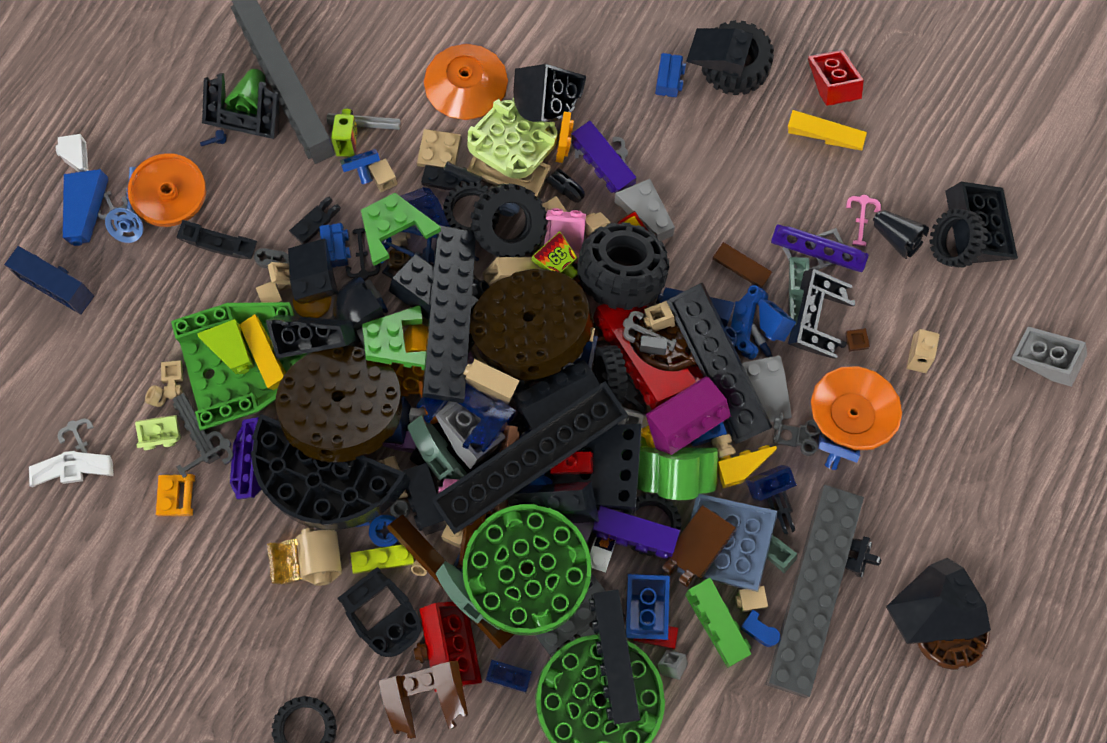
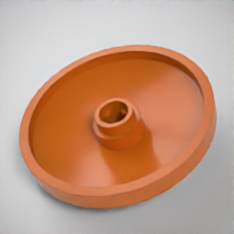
(166, 190)

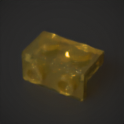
(284, 562)

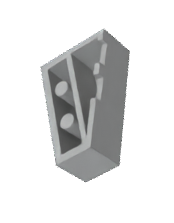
(649, 207)

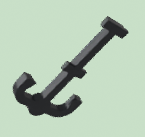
(362, 273)

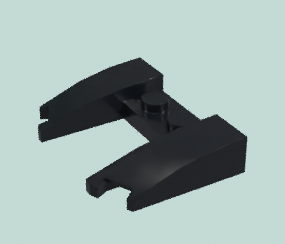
(215, 113)
(805, 333)

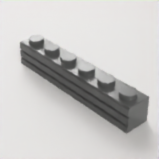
(188, 415)

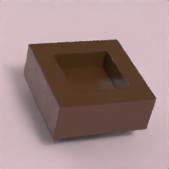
(857, 340)

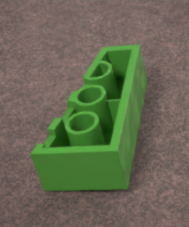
(718, 623)

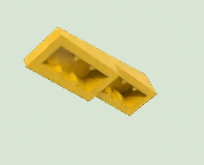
(831, 132)
(263, 351)

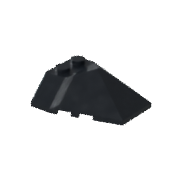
(940, 606)

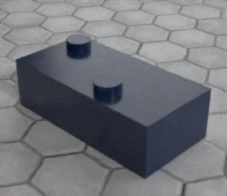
(49, 279)

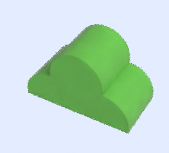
(679, 474)

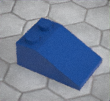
(647, 606)

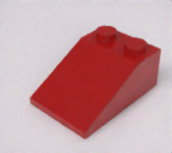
(836, 77)

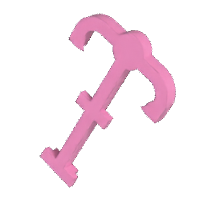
(863, 200)

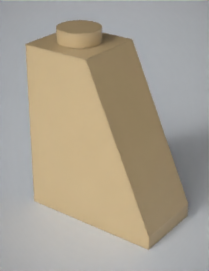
(506, 266)
(490, 381)

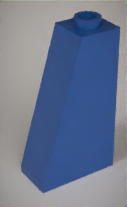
(81, 204)

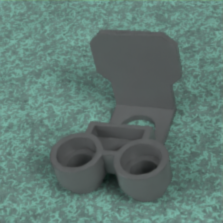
(800, 435)

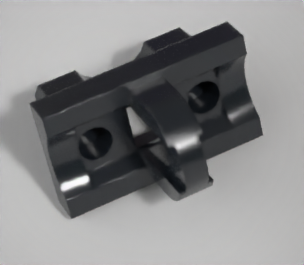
(863, 548)

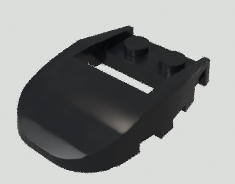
(396, 630)

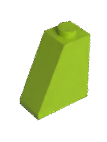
(229, 345)

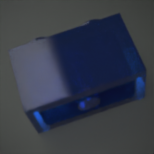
(771, 482)
(509, 676)

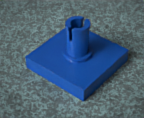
(361, 163)
(836, 452)

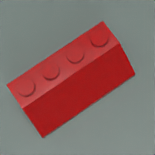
(450, 639)

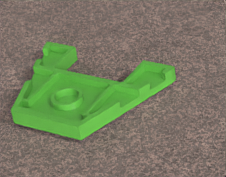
(389, 218)
(385, 339)

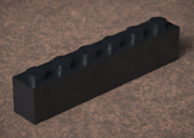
(615, 657)

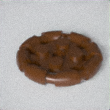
(949, 659)

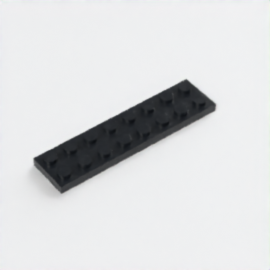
(719, 361)

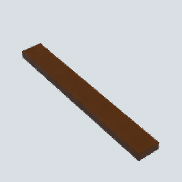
(431, 562)

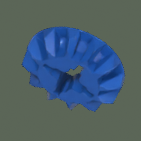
(377, 525)

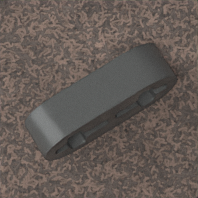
(272, 255)

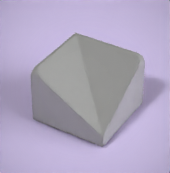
(672, 664)

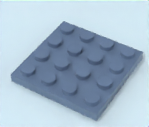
(746, 552)

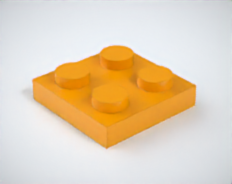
(564, 137)

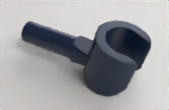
(219, 138)

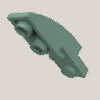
(434, 450)
(454, 586)

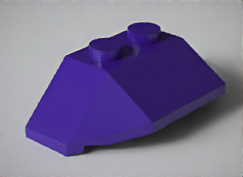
(242, 474)

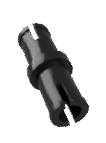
(461, 174)

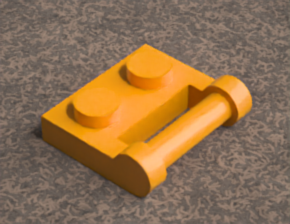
(169, 492)

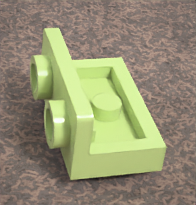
(157, 432)

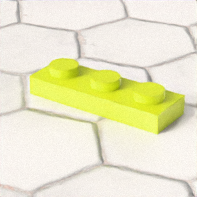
(380, 557)

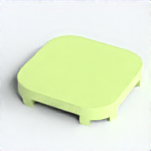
(510, 141)

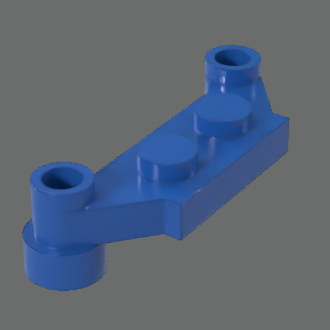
(743, 320)

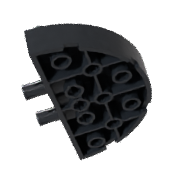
(321, 491)

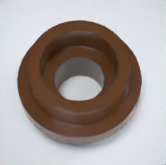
(421, 652)

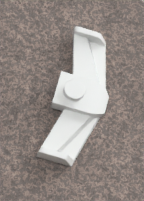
(70, 467)

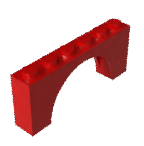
(654, 384)

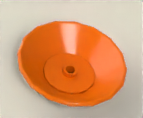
(469, 95)
(867, 395)

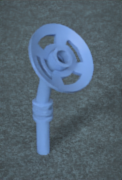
(126, 221)

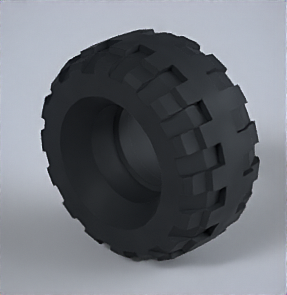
(620, 284)

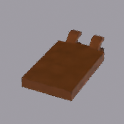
(699, 545)

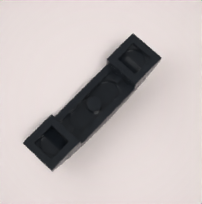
(215, 241)

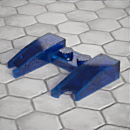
(494, 415)

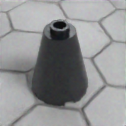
(901, 232)

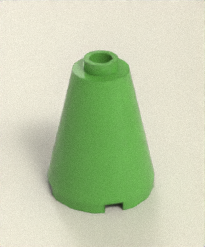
(245, 94)

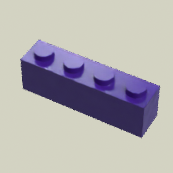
(603, 158)
(636, 532)

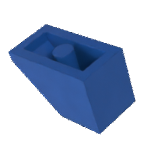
(774, 321)

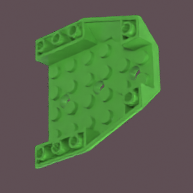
(226, 394)

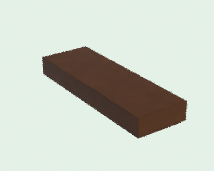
(742, 265)

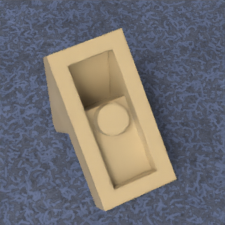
(280, 274)

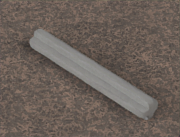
(371, 122)

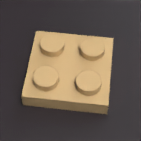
(438, 148)

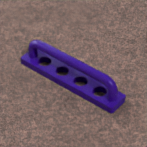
(858, 257)

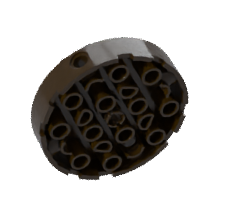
(531, 323)
(338, 404)

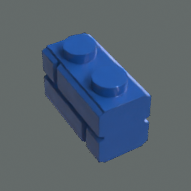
(669, 75)
(336, 241)

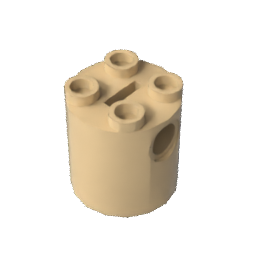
(318, 556)

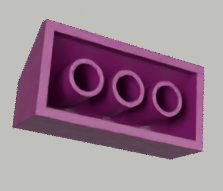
(687, 416)

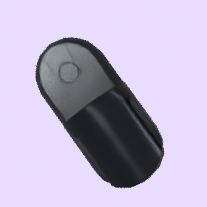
(566, 185)
(783, 511)

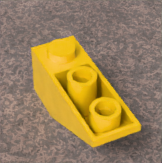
(738, 469)

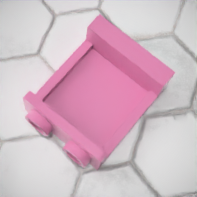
(569, 224)

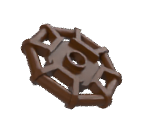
(670, 356)

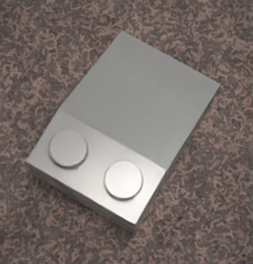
(1051, 355)
(770, 386)
(458, 425)

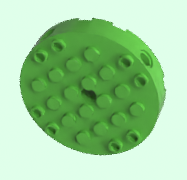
(534, 600)
(568, 693)

